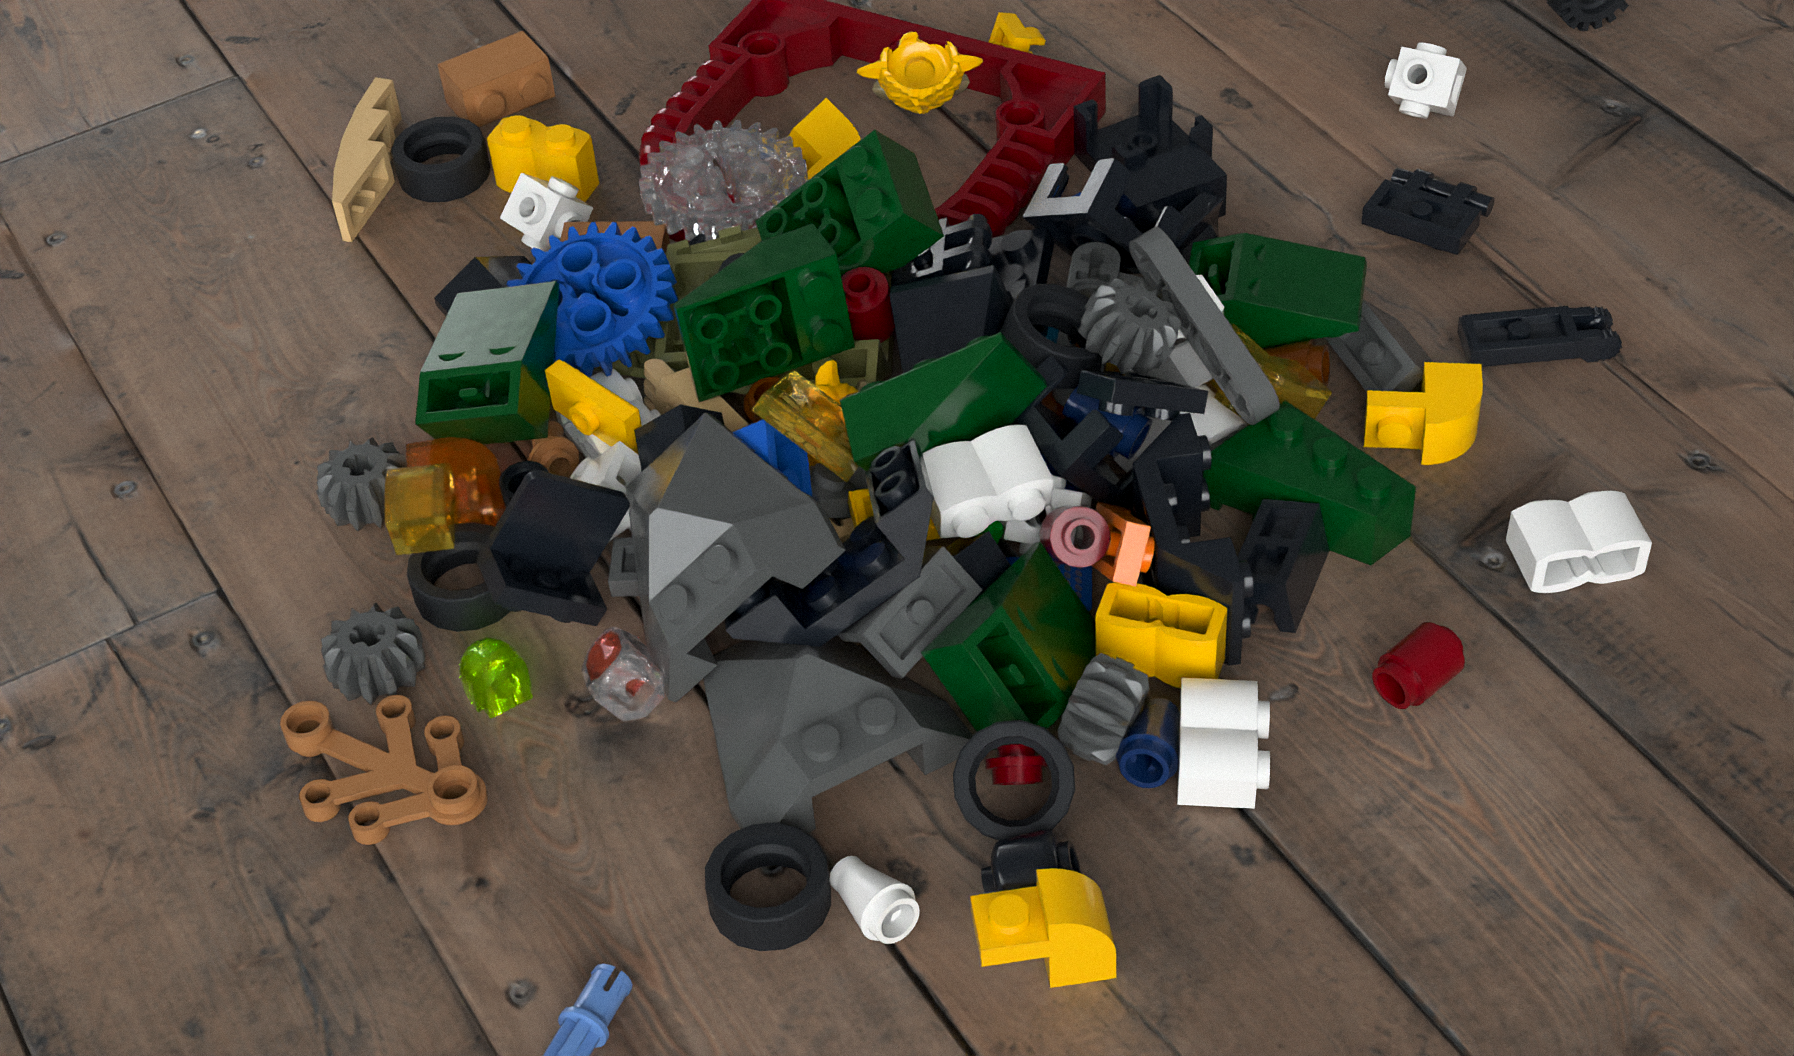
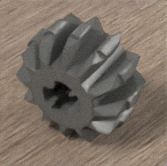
(1129, 327)
(354, 482)
(373, 653)
(1103, 708)

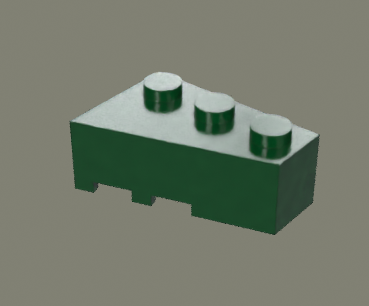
(1300, 460)

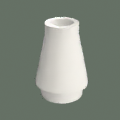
(877, 902)

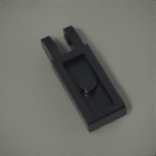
(1538, 335)

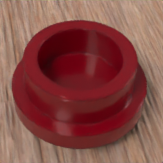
(1016, 766)

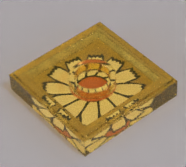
(809, 421)

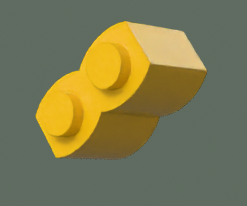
(542, 152)
(1162, 633)

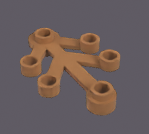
(447, 796)

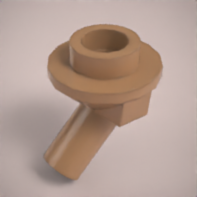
(555, 452)

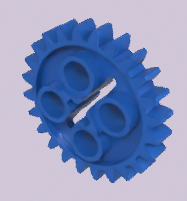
(608, 297)

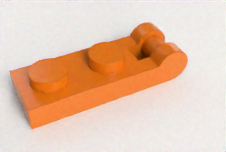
(1129, 545)

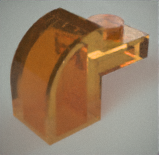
(474, 475)

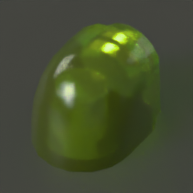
(494, 676)

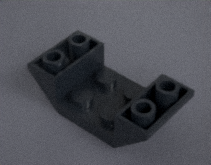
(1170, 499)
(877, 563)

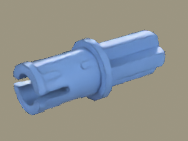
(586, 1022)

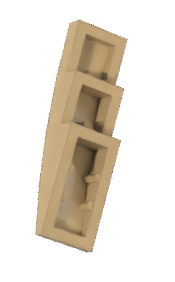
(364, 157)

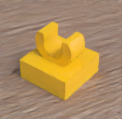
(1011, 33)

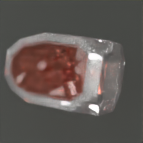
(623, 675)

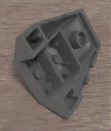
(707, 535)
(812, 718)

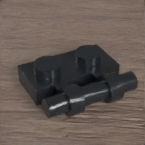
(1427, 209)
(960, 250)

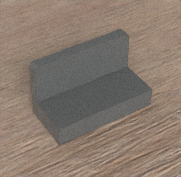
(1381, 352)
(916, 614)

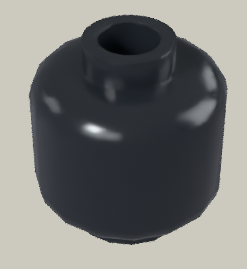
(1018, 858)

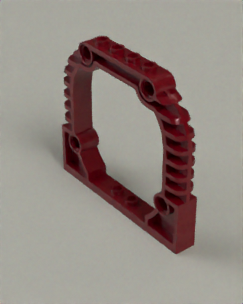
(794, 36)

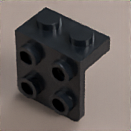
(548, 545)

